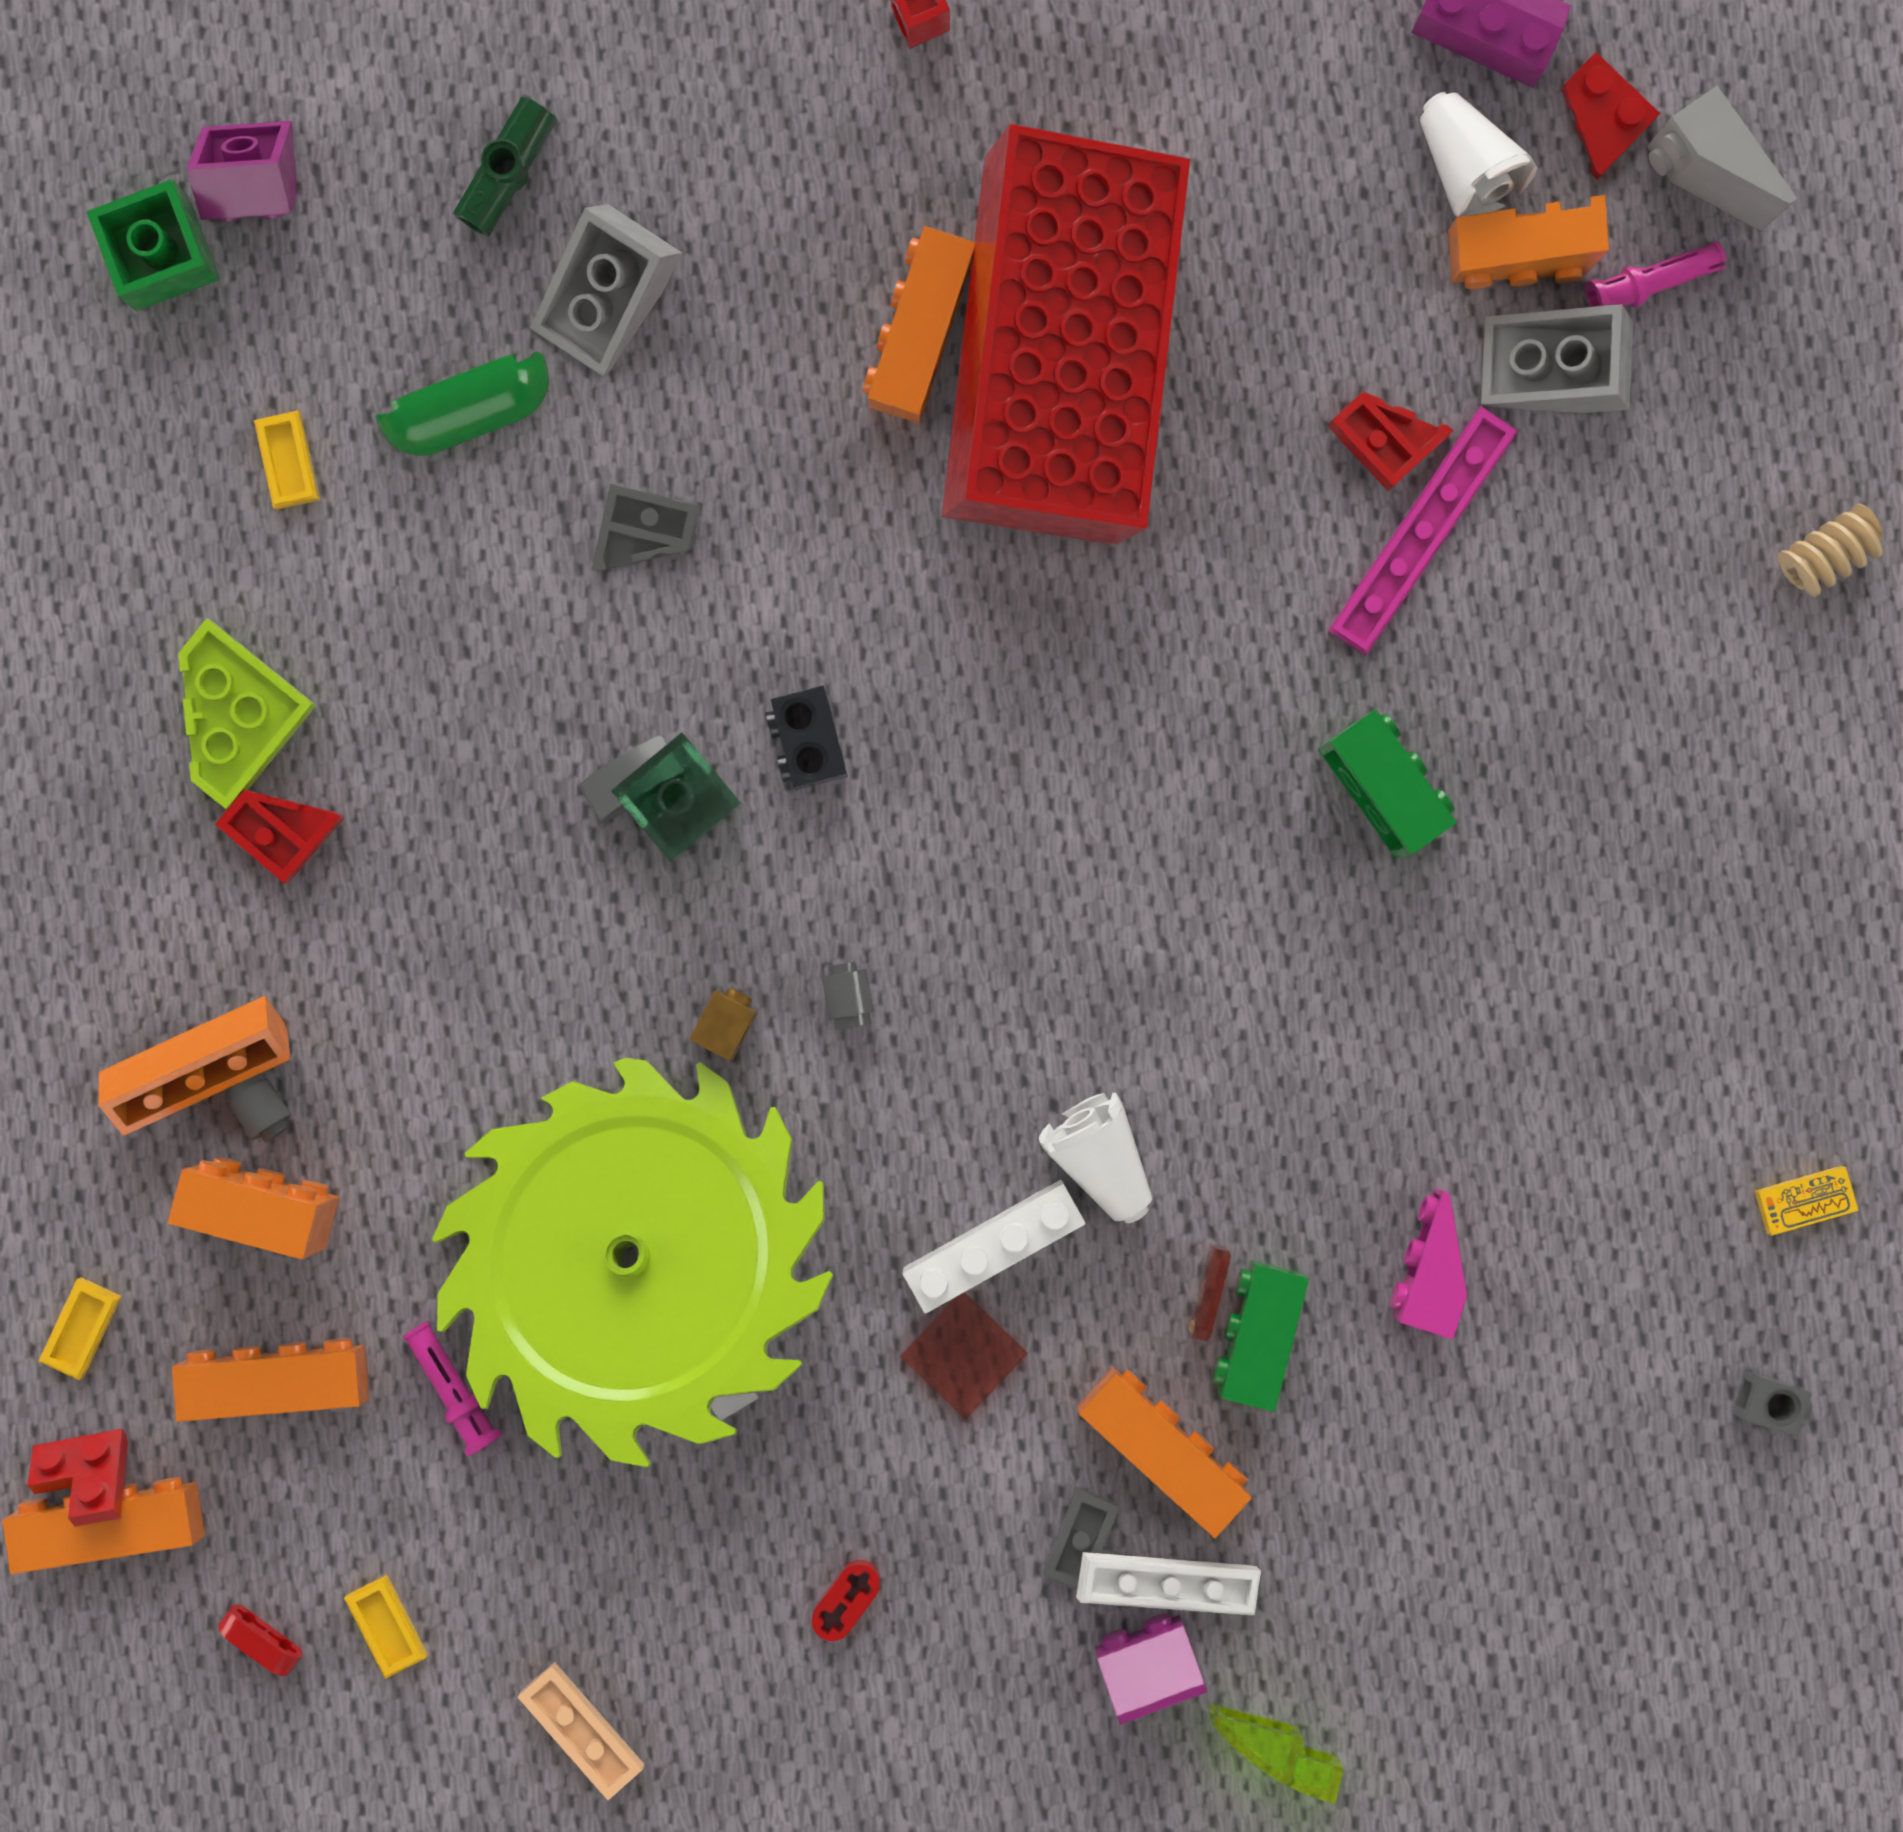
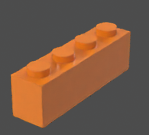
(920, 325)
(193, 1066)
(270, 1382)
(1164, 1452)
(150, 1521)

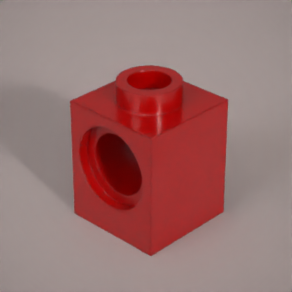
(921, 19)

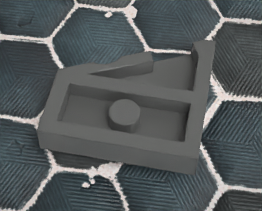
(642, 528)

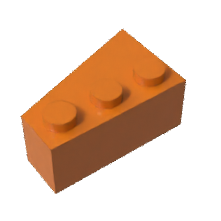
(1528, 245)

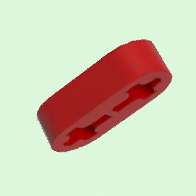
(854, 1607)
(259, 1640)

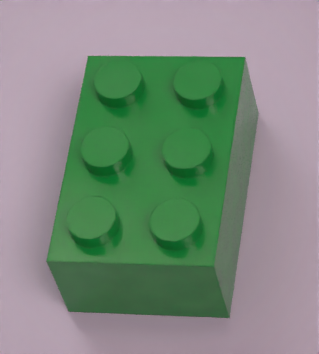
(1388, 784)

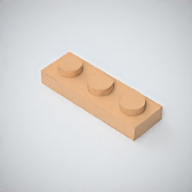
(581, 1731)

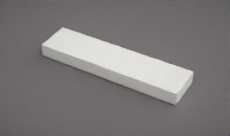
(1168, 1584)

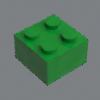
(153, 245)

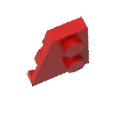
(1606, 112)
(1386, 437)
(278, 831)

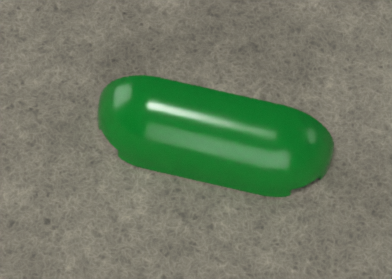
(466, 405)

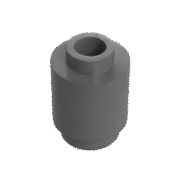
(848, 996)
(258, 1108)

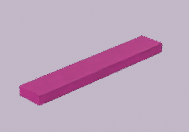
(1422, 530)

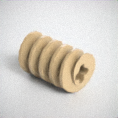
(1832, 549)

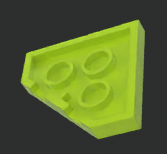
(234, 712)

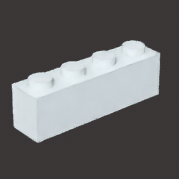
(993, 1246)

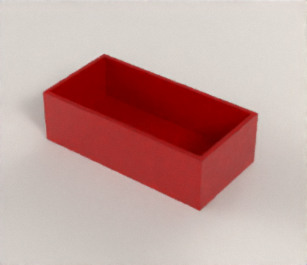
(1066, 336)

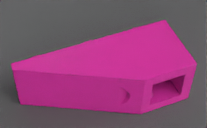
(1435, 1281)

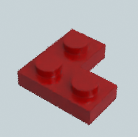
(90, 1467)

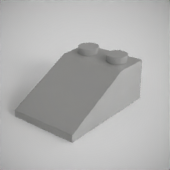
(1720, 161)
(604, 287)
(1558, 360)

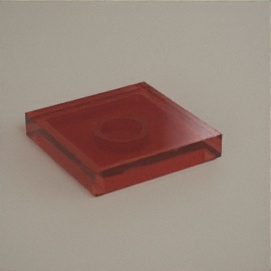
(964, 1354)

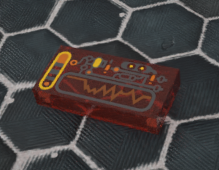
(1209, 1292)

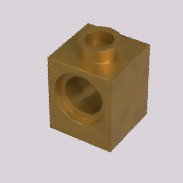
(724, 1023)

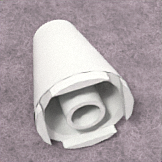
(1473, 156)
(1101, 1156)

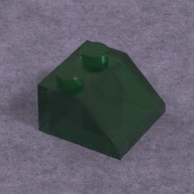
(677, 797)

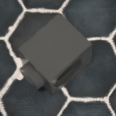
(1754, 1398)

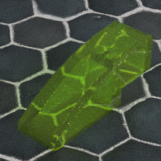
(1279, 1752)

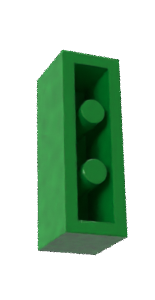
(1260, 1335)

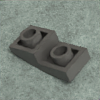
(599, 785)

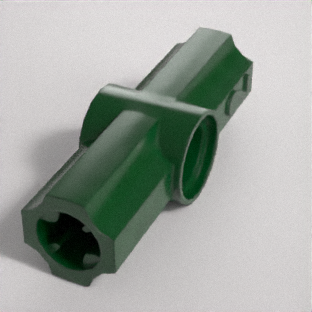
(519, 141)

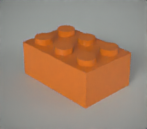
(254, 1208)

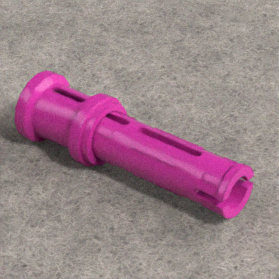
(1636, 284)
(420, 1341)

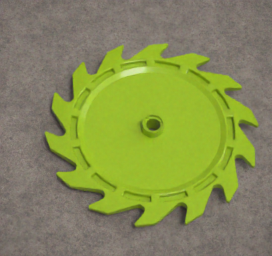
(695, 1306)

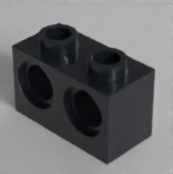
(818, 736)

